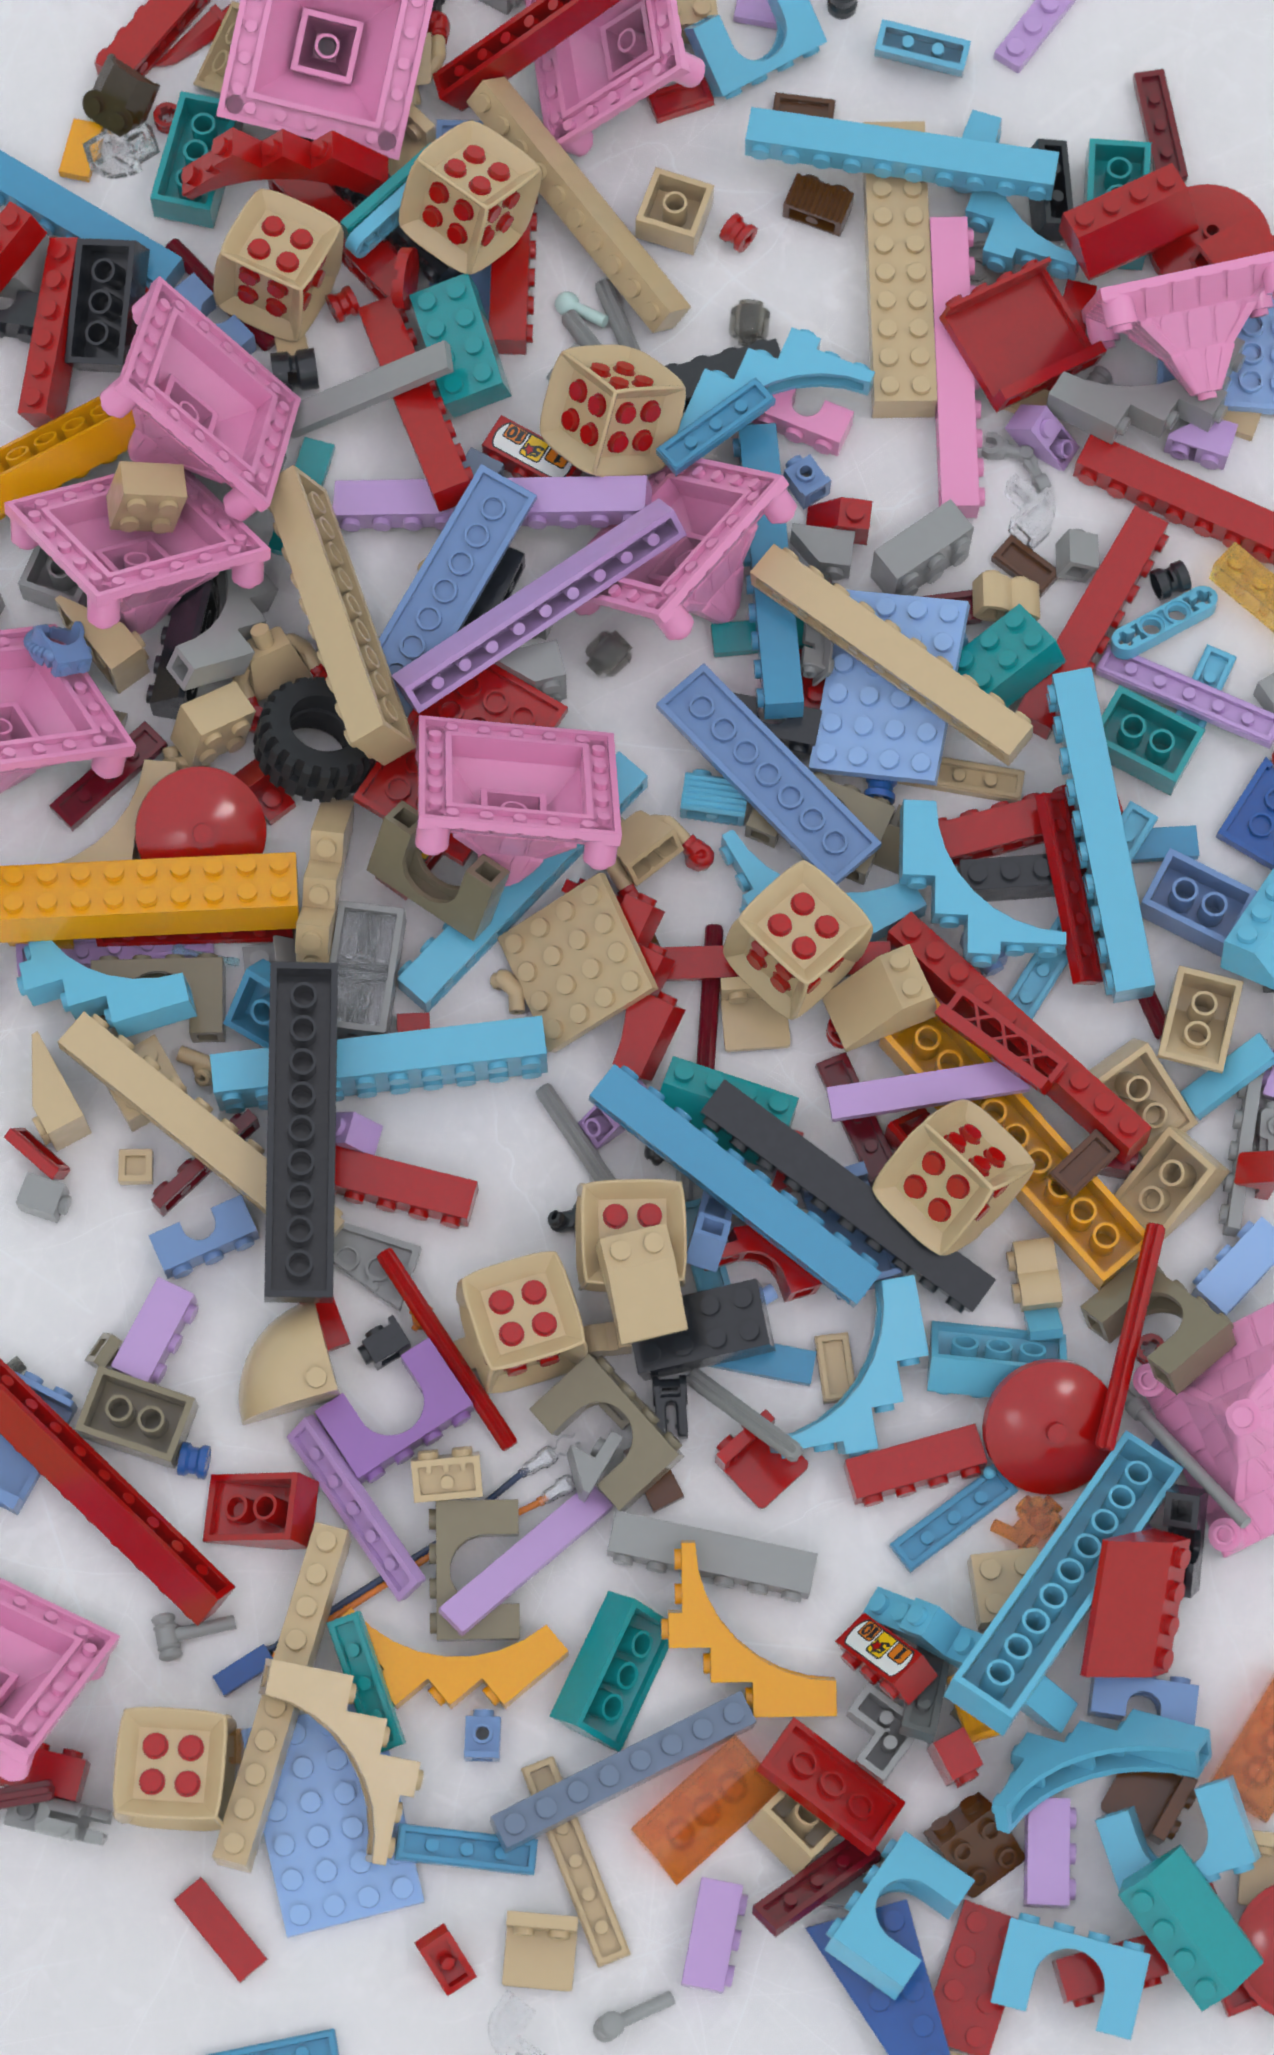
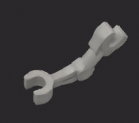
(1024, 454)

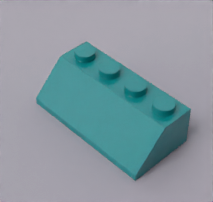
(692, 1085)
(612, 1672)
(1190, 1927)

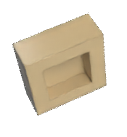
(135, 1166)

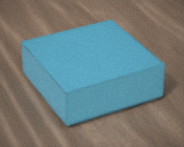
(1043, 1324)

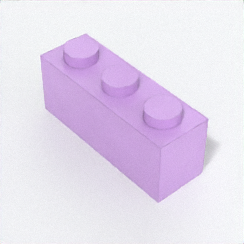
(156, 1332)
(1049, 1854)
(714, 1935)

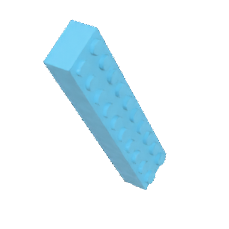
(1102, 836)
(399, 1062)
(1060, 1585)

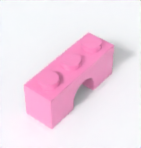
(823, 431)

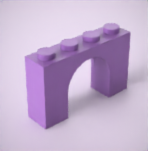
(372, 1452)

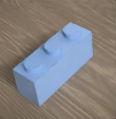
(1237, 1267)

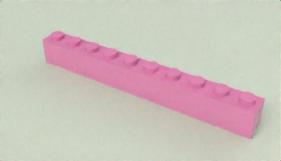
(956, 404)

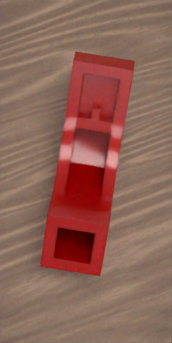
(748, 1245)

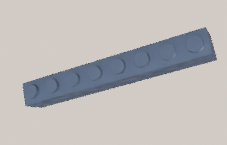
(622, 1771)

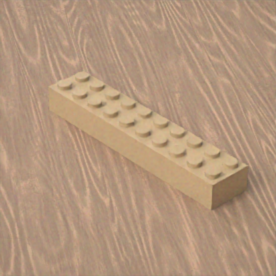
(900, 293)
(339, 618)

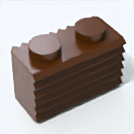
(818, 204)

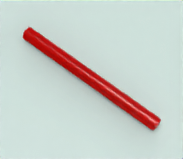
(1130, 1337)
(446, 1348)

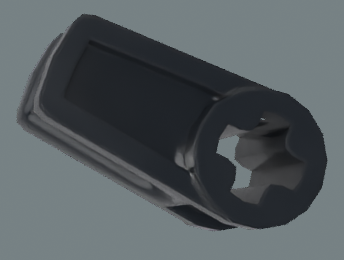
(664, 1397)

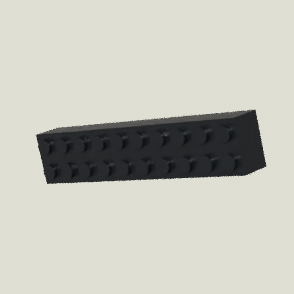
(301, 1132)

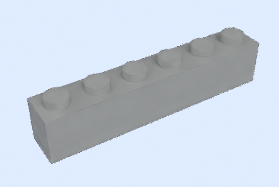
(719, 1556)

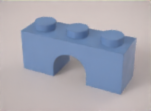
(203, 299)
(232, 1231)
(1171, 1698)

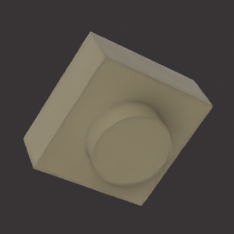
(104, 1351)

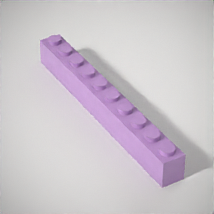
(558, 503)
(539, 605)

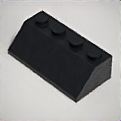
(188, 620)

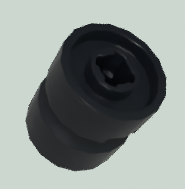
(305, 365)

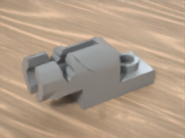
(60, 1819)

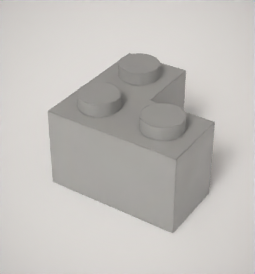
(882, 1720)

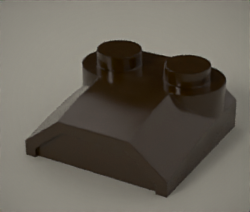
(120, 97)

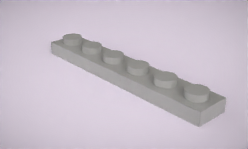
(1245, 1123)

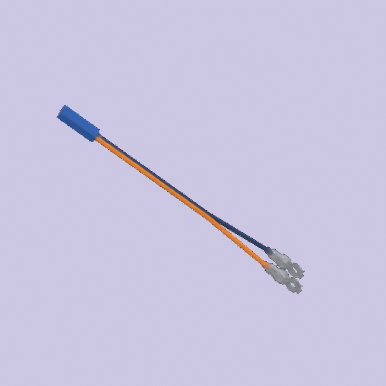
(253, 1663)

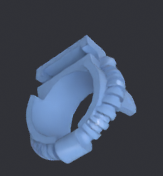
(64, 659)

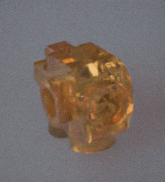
(1036, 1521)

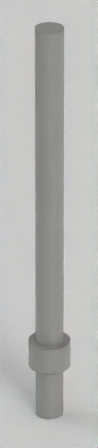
(1139, 1410)

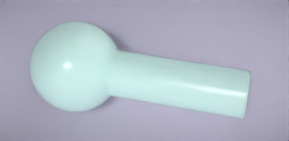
(567, 301)

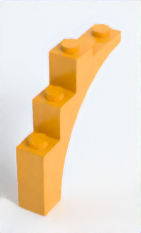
(452, 1678)
(774, 1688)

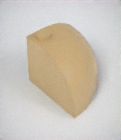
(287, 1367)

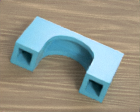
(728, 71)
(1229, 1835)
(860, 1939)
(1121, 1967)

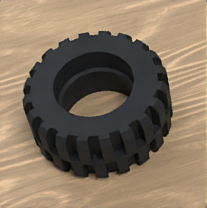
(296, 765)

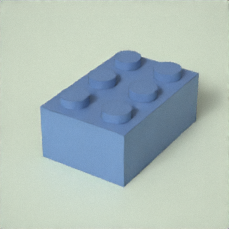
(1195, 901)

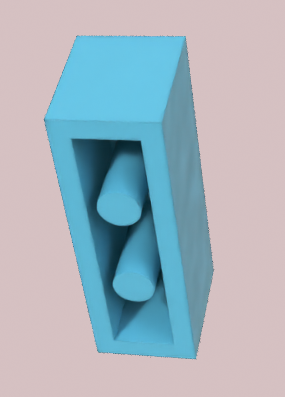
(922, 48)

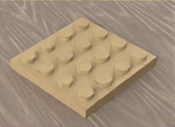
(577, 962)

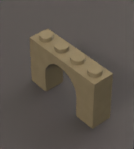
(872, 813)
(401, 866)
(204, 974)
(1189, 1351)
(651, 1449)
(455, 1525)

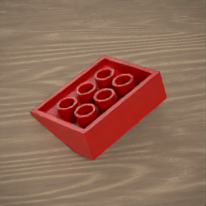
(1136, 1605)

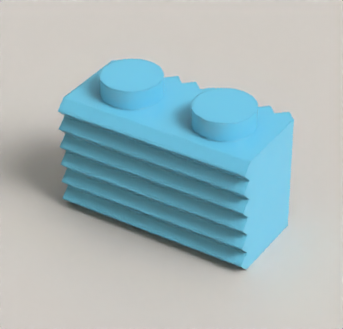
(711, 799)

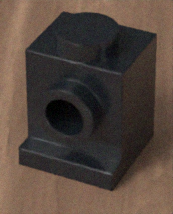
(384, 1344)

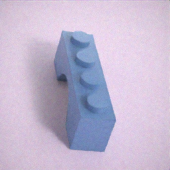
(709, 1233)

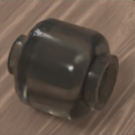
(749, 321)
(608, 653)

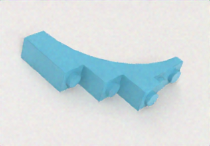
(1009, 237)
(798, 366)
(954, 903)
(882, 906)
(127, 1003)
(896, 1337)
(944, 1637)
(1093, 1751)

